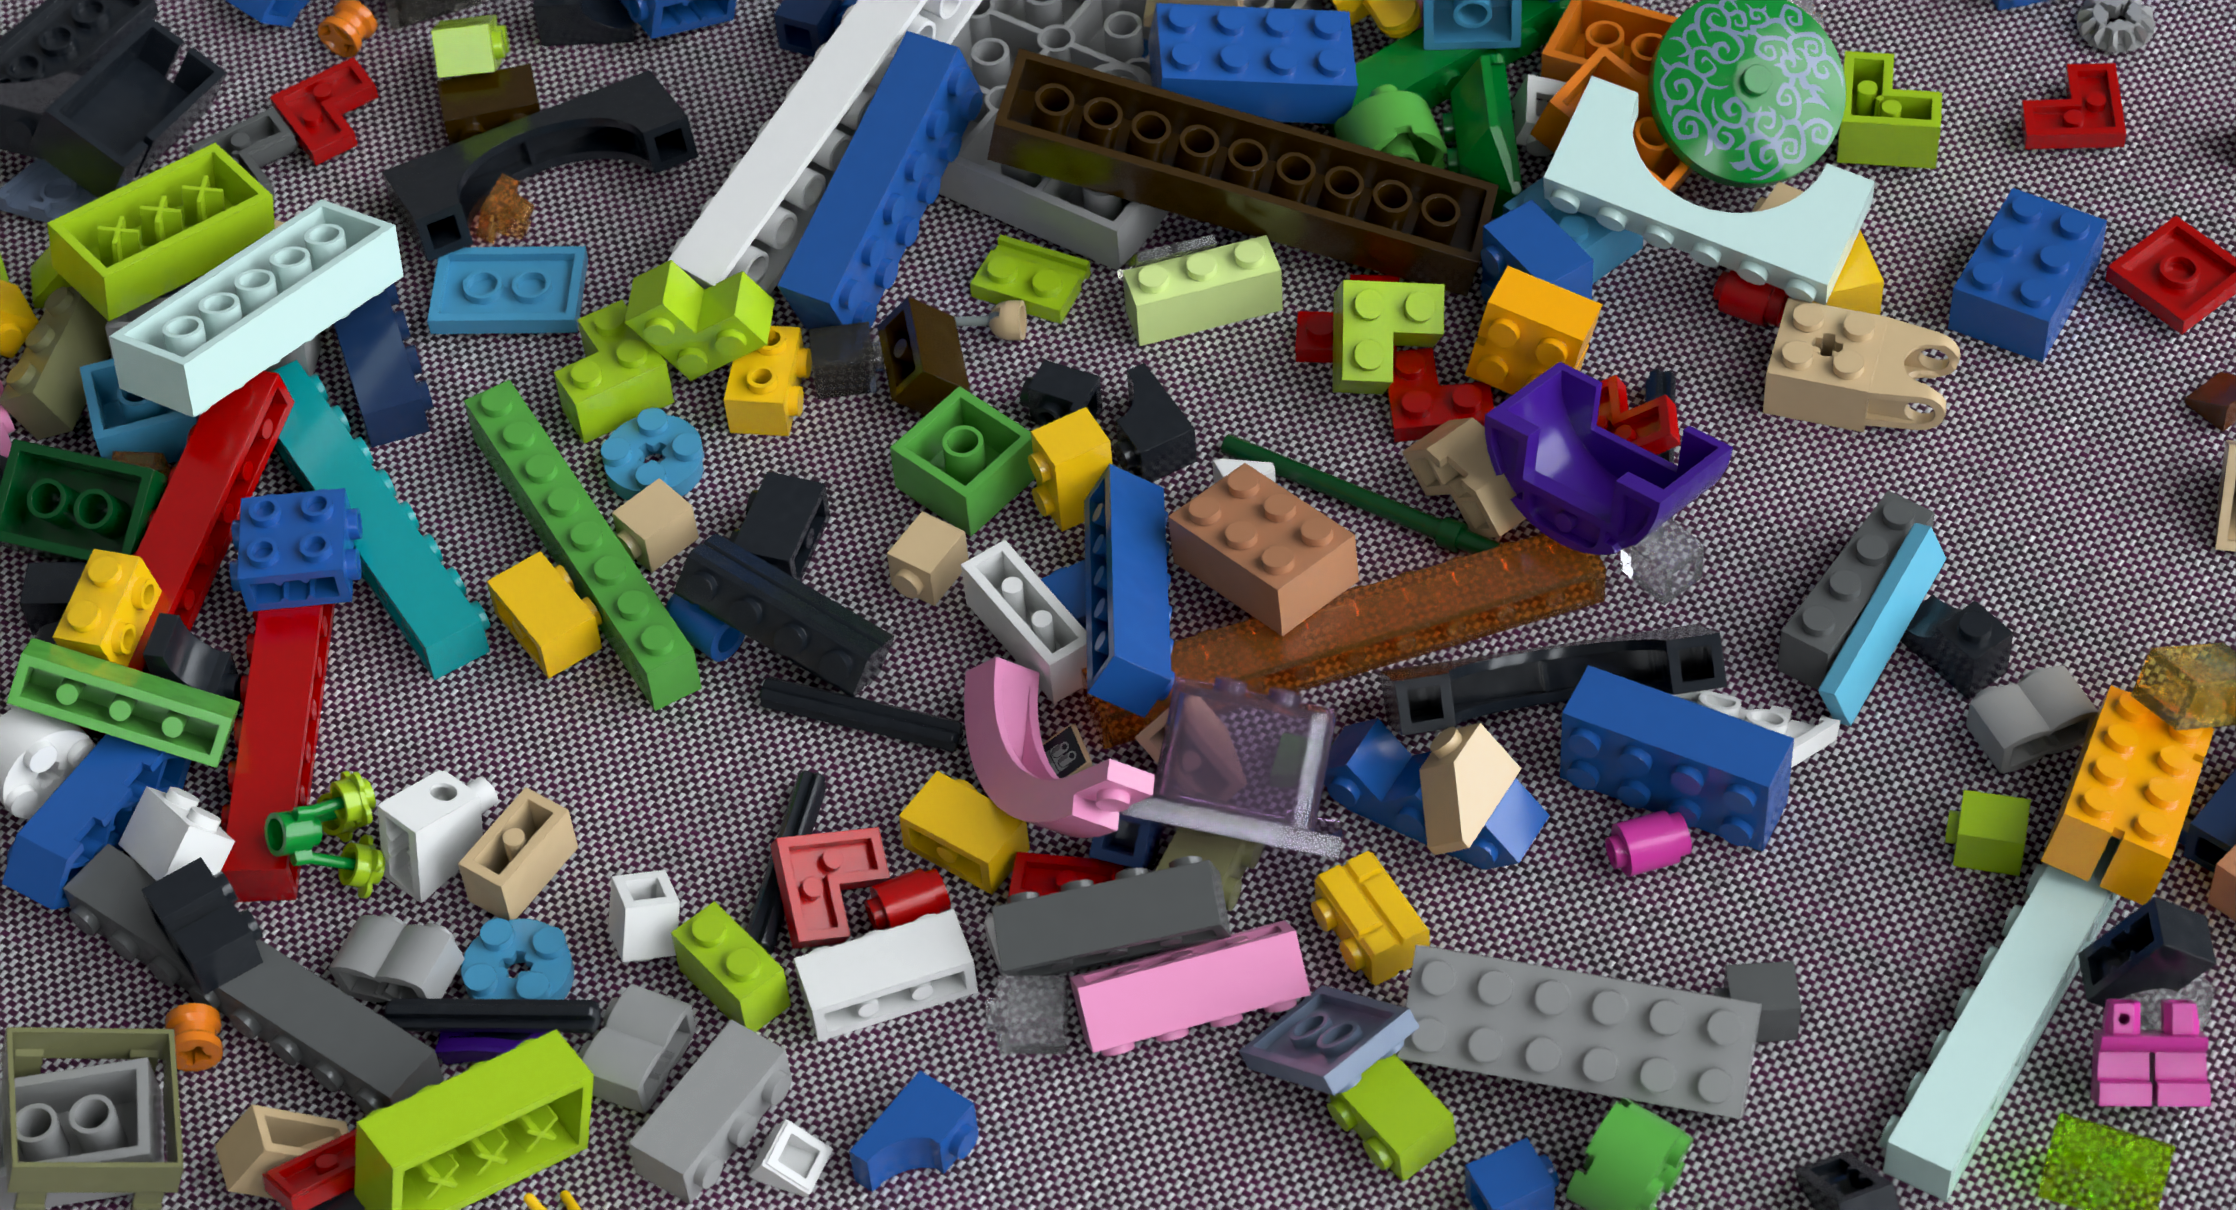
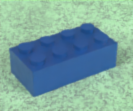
(1256, 59)
(1675, 758)

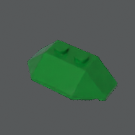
(1483, 129)

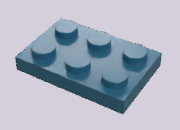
(508, 290)

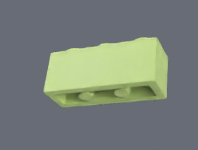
(1203, 290)

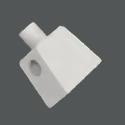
(431, 830)

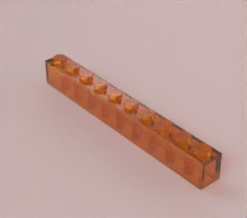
(1381, 625)

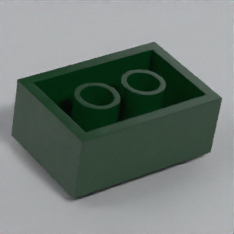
(74, 502)

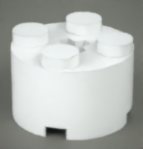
(36, 758)

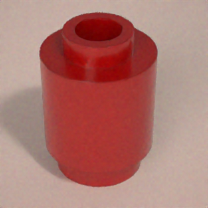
(1749, 301)
(906, 899)

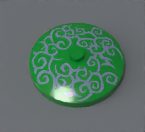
(1747, 90)

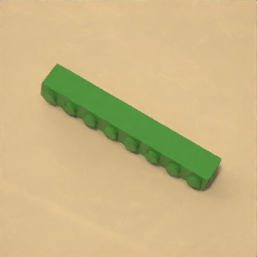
(583, 544)

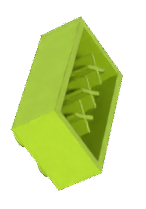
(160, 231)
(476, 1130)

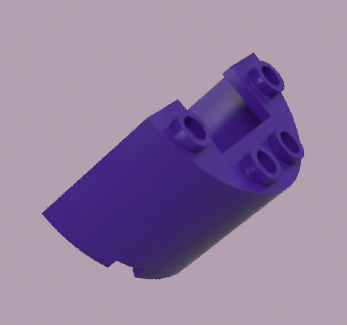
(1583, 480)

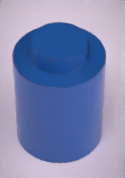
(704, 630)

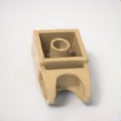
(1855, 369)

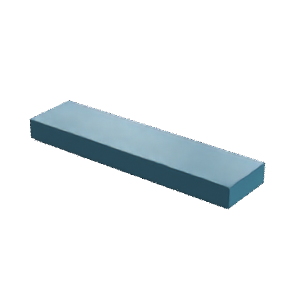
(1882, 624)

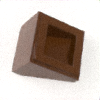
(2216, 400)

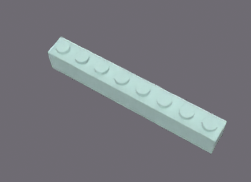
(1996, 1028)

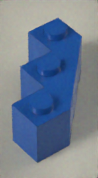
(1382, 782)
(86, 816)

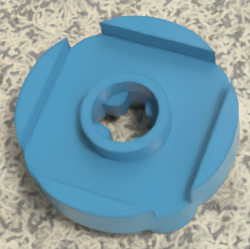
(648, 435)
(514, 942)

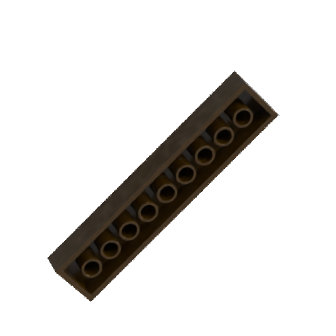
(1242, 172)

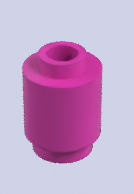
(1648, 842)

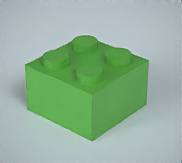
(963, 461)

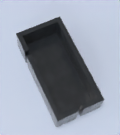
(126, 110)

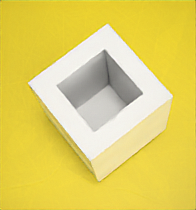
(643, 915)

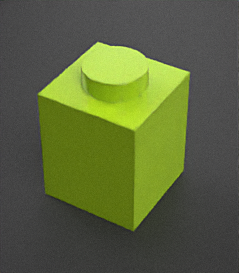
(1989, 832)

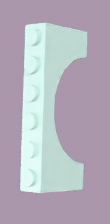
(1787, 246)

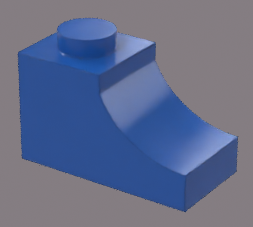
(919, 1129)

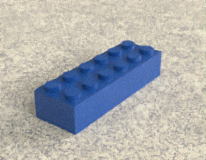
(882, 185)

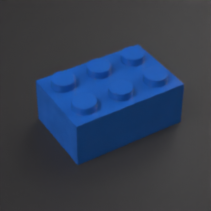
(2027, 274)

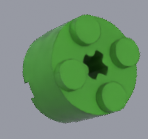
(1395, 125)
(1630, 1161)

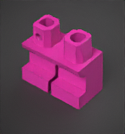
(2150, 1064)

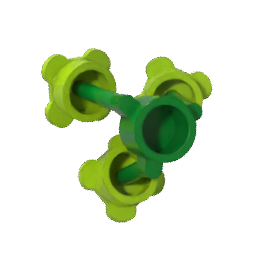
(337, 814)

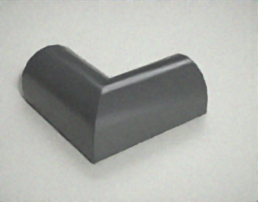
(254, 143)

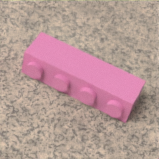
(1190, 988)

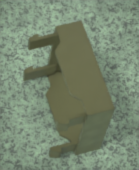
(31, 1181)

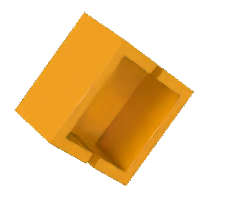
(1530, 330)

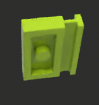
(1031, 273)

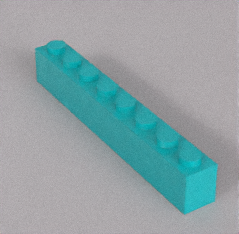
(394, 556)

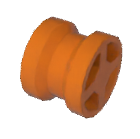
(347, 28)
(196, 1036)

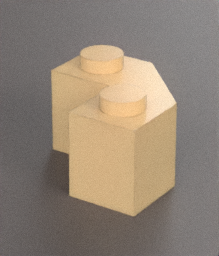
(1458, 463)

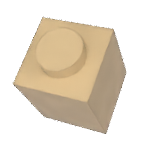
(655, 525)
(927, 558)

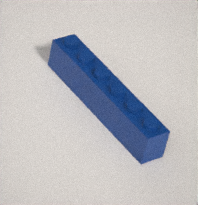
(1127, 592)

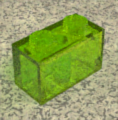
(2104, 1167)

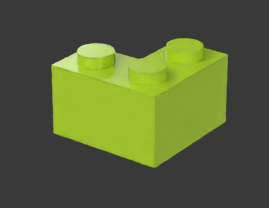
(1884, 122)
(1371, 320)
(697, 325)
(614, 379)

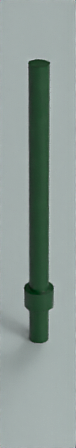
(1448, 533)

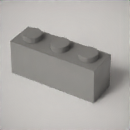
(711, 1112)

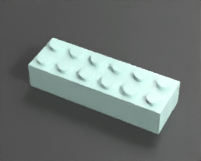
(256, 307)

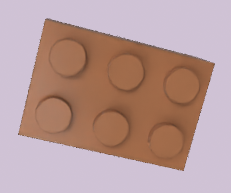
(1263, 549)

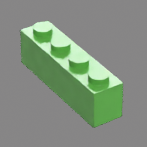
(123, 702)

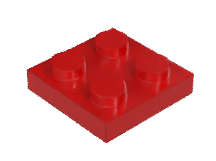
(2176, 274)

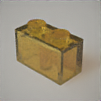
(2190, 685)

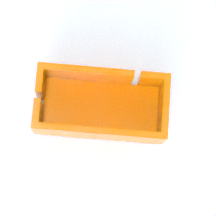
(2127, 785)

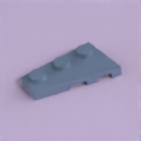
(42, 193)

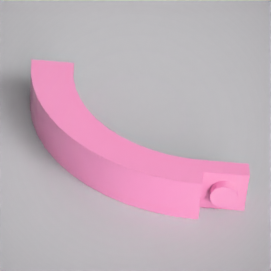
(1015, 769)

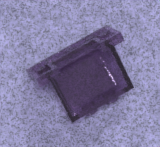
(1244, 766)

